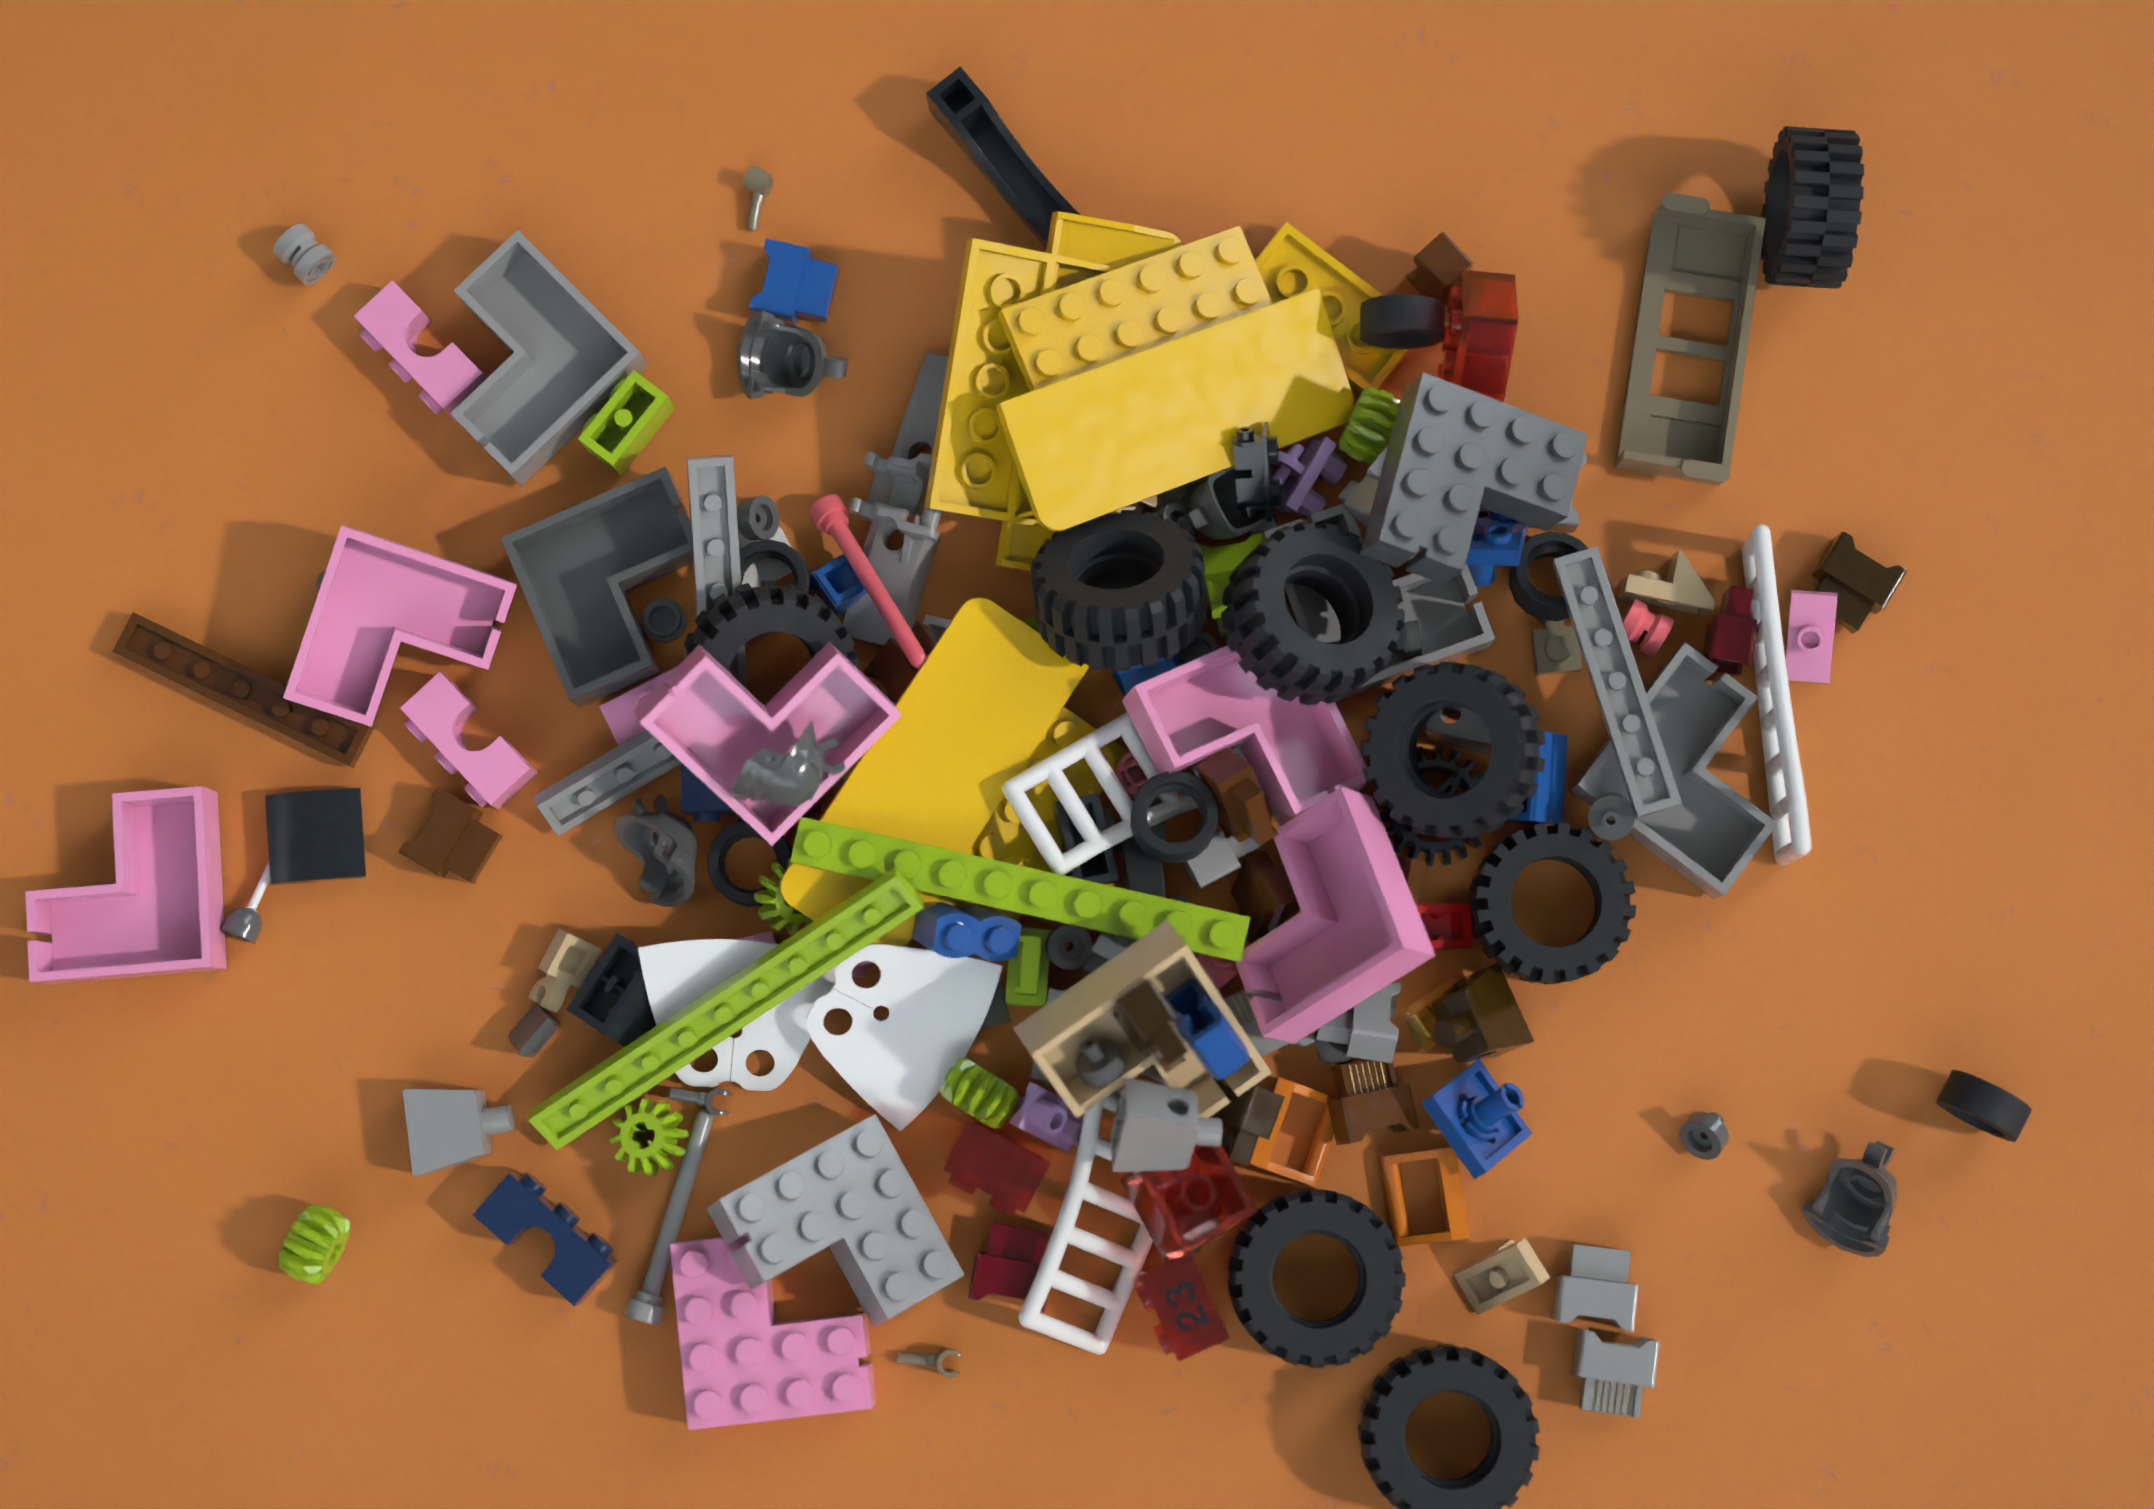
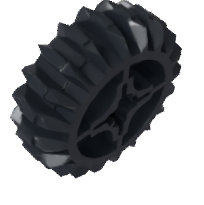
(1457, 777)

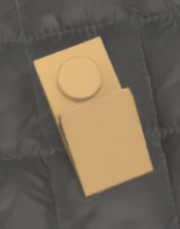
(1680, 592)
(1501, 1275)

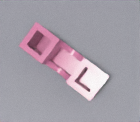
(395, 323)
(440, 714)

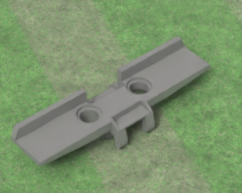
(898, 503)

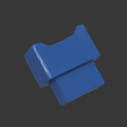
(795, 284)

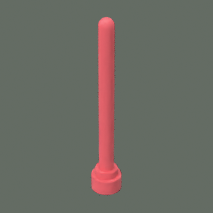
(831, 516)

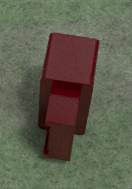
(1731, 632)
(1009, 1263)

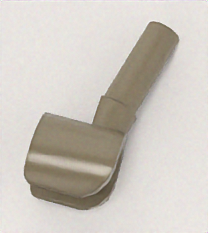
(761, 184)
(929, 1360)

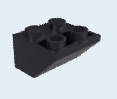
(616, 994)

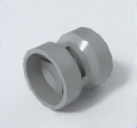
(307, 257)

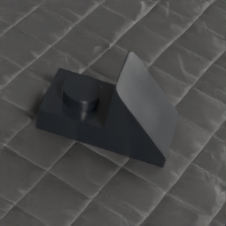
(1101, 867)

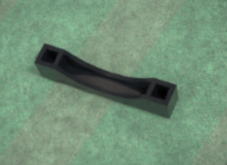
(995, 152)

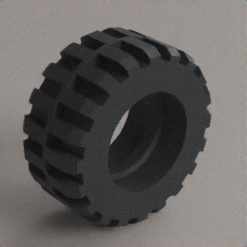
(1119, 591)
(768, 610)
(1272, 641)
(1395, 737)
(1378, 1283)
(1459, 1371)

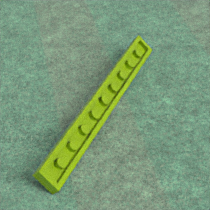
(1017, 887)
(726, 1008)

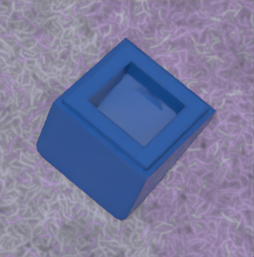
(837, 584)

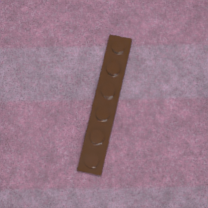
(239, 689)

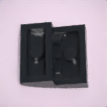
(315, 836)

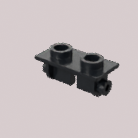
(1257, 454)

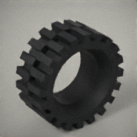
(1812, 207)
(1506, 940)

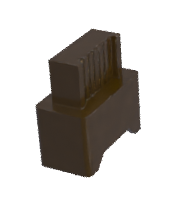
(1858, 581)
(1151, 1024)
(1246, 1119)

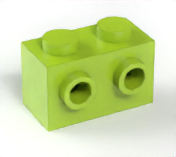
(626, 422)

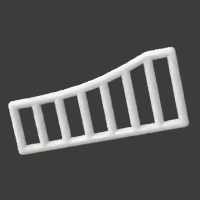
(1777, 725)
(1094, 840)
(1066, 1233)

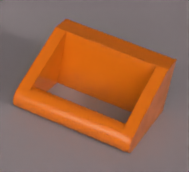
(1320, 1144)
(1450, 1196)

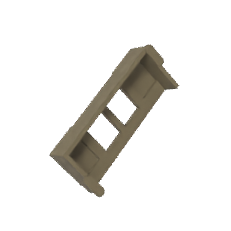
(1705, 257)

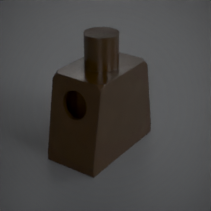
(1480, 1017)

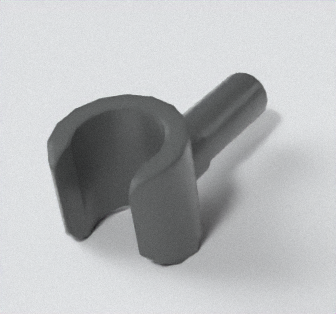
(700, 1098)

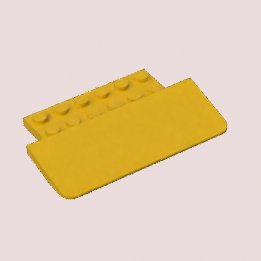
(1156, 371)
(971, 456)
(968, 724)

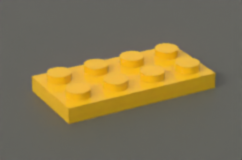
(1297, 265)

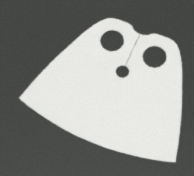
(688, 969)
(931, 1023)

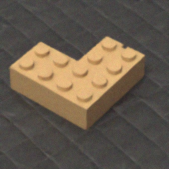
(1086, 1011)

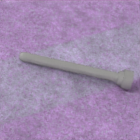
(647, 1302)

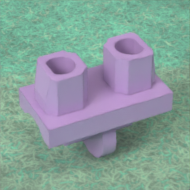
(1299, 471)
(1047, 1118)

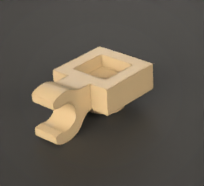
(566, 964)

